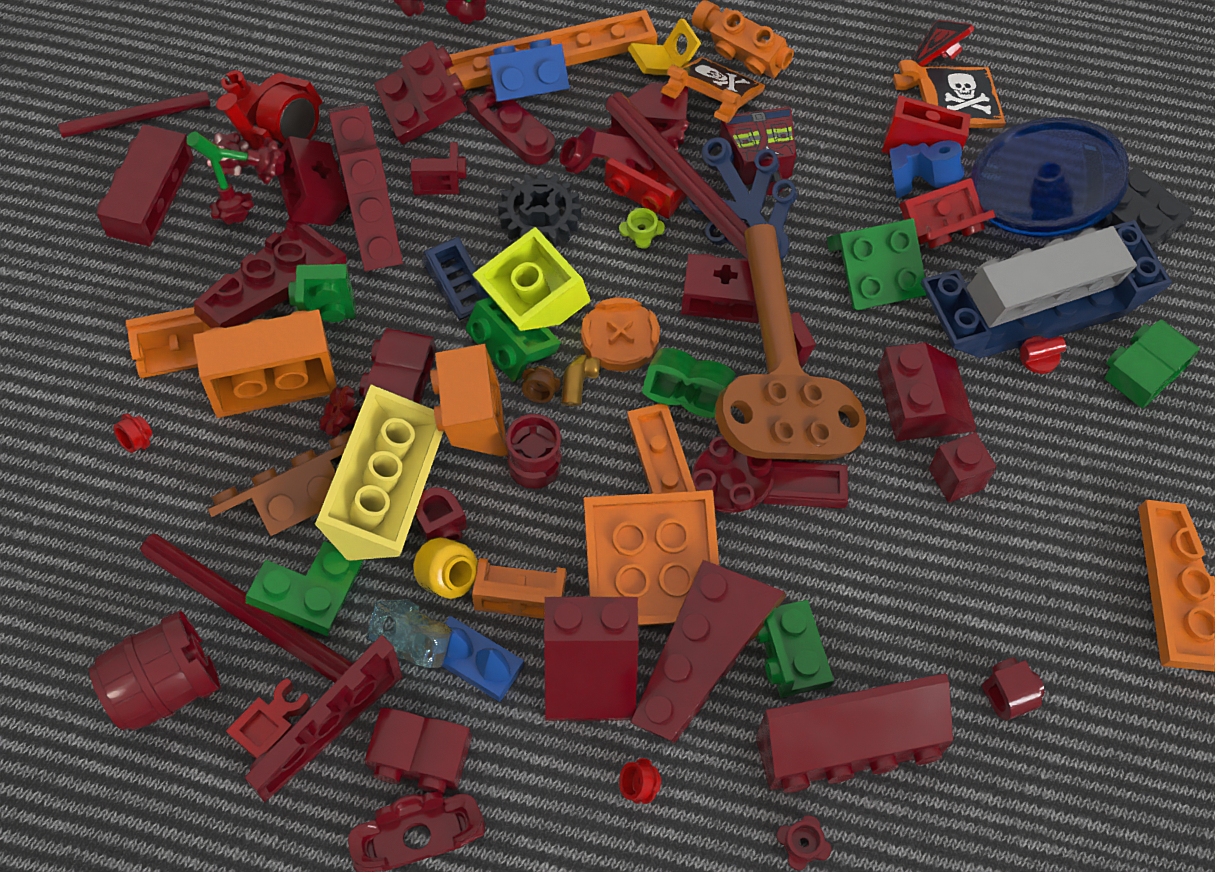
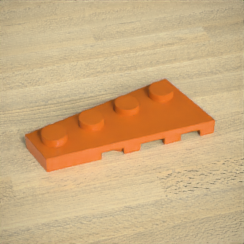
(1179, 586)

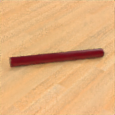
(134, 114)

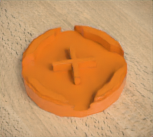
(620, 334)

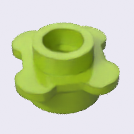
(642, 219)

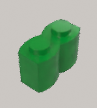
(1150, 363)
(681, 379)

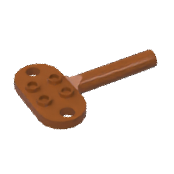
(786, 408)

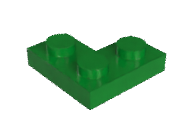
(308, 599)

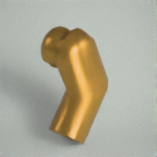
(574, 377)

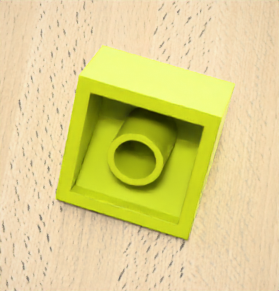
(533, 283)

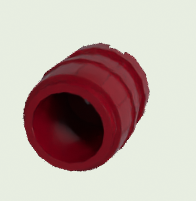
(153, 673)

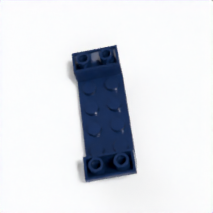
(971, 334)

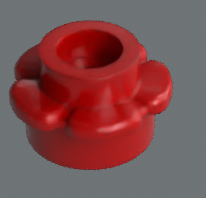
(132, 432)
(639, 781)

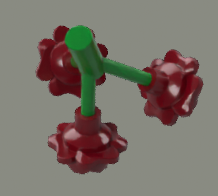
(228, 156)

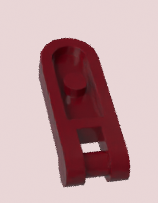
(513, 127)

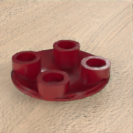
(736, 479)

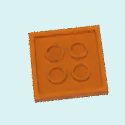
(649, 548)

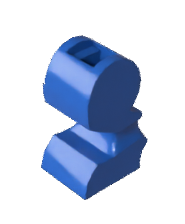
(936, 164)

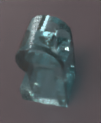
(413, 634)

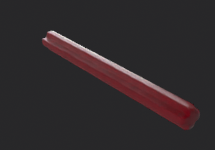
(678, 170)
(234, 601)

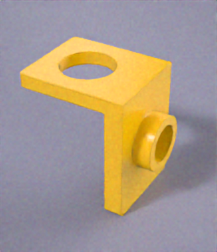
(658, 58)

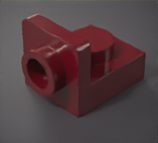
(439, 176)

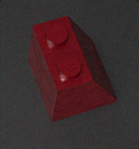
(590, 658)

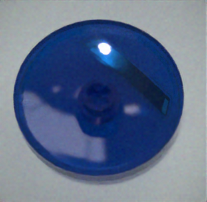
(1051, 176)

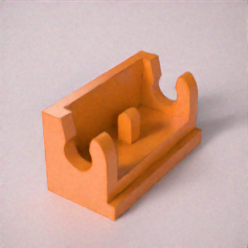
(164, 341)
(515, 589)

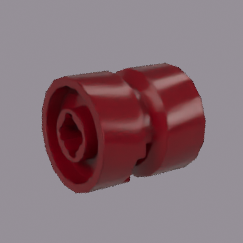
(533, 451)

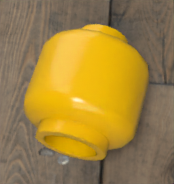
(445, 567)

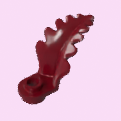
(614, 144)

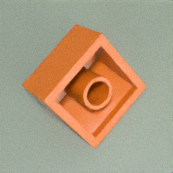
(469, 400)

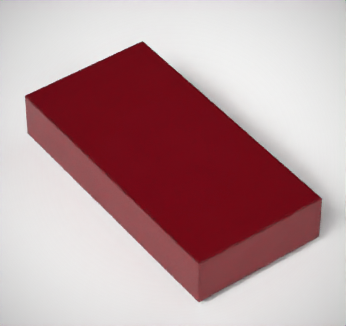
(809, 485)

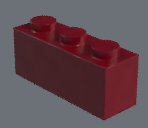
(145, 185)

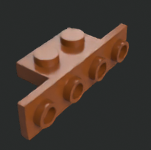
(291, 494)

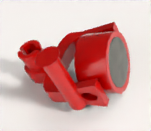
(279, 106)

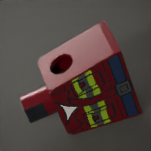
(757, 131)

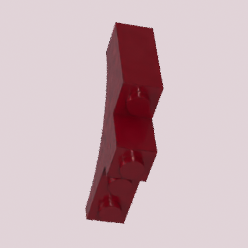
(365, 185)

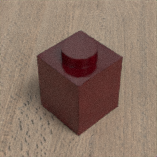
(962, 467)

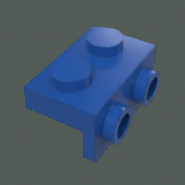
(528, 71)

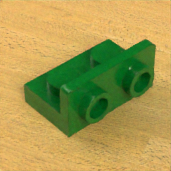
(324, 289)
(505, 342)
(794, 650)

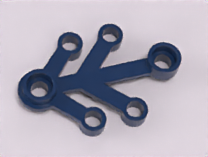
(750, 205)

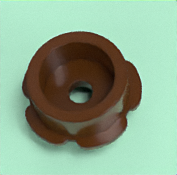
(540, 384)

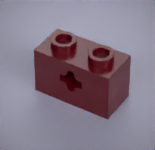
(312, 182)
(719, 289)

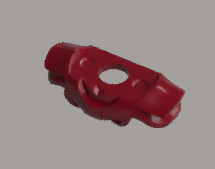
(380, 842)

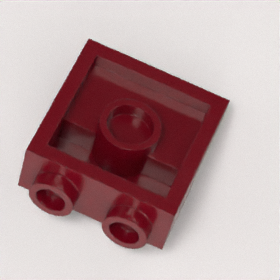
(421, 92)

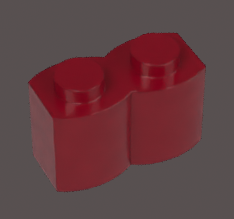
(400, 364)
(418, 750)

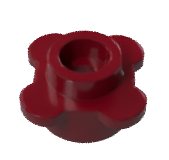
(806, 829)

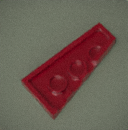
(265, 276)
(708, 636)
(334, 712)

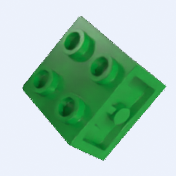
(881, 263)

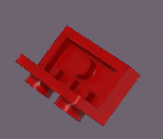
(649, 188)
(946, 212)

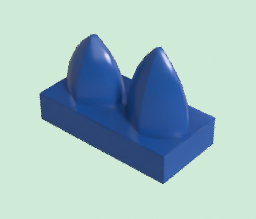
(480, 660)

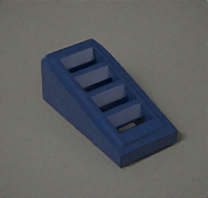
(445, 252)

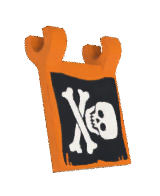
(716, 82)
(955, 88)

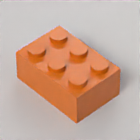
(265, 363)

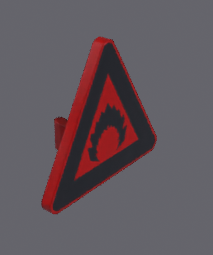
(942, 41)

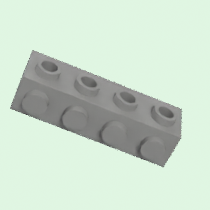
(1050, 275)

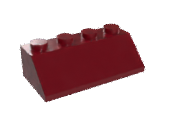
(856, 733)

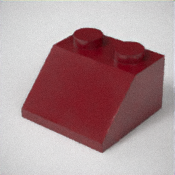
(923, 392)

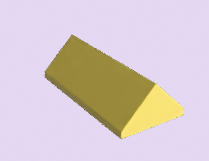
(380, 477)

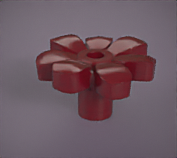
(339, 411)

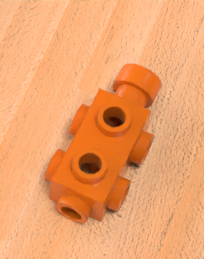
(743, 40)

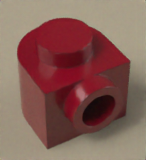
(440, 515)
(1013, 689)

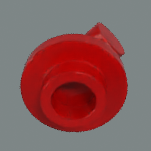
(1042, 354)

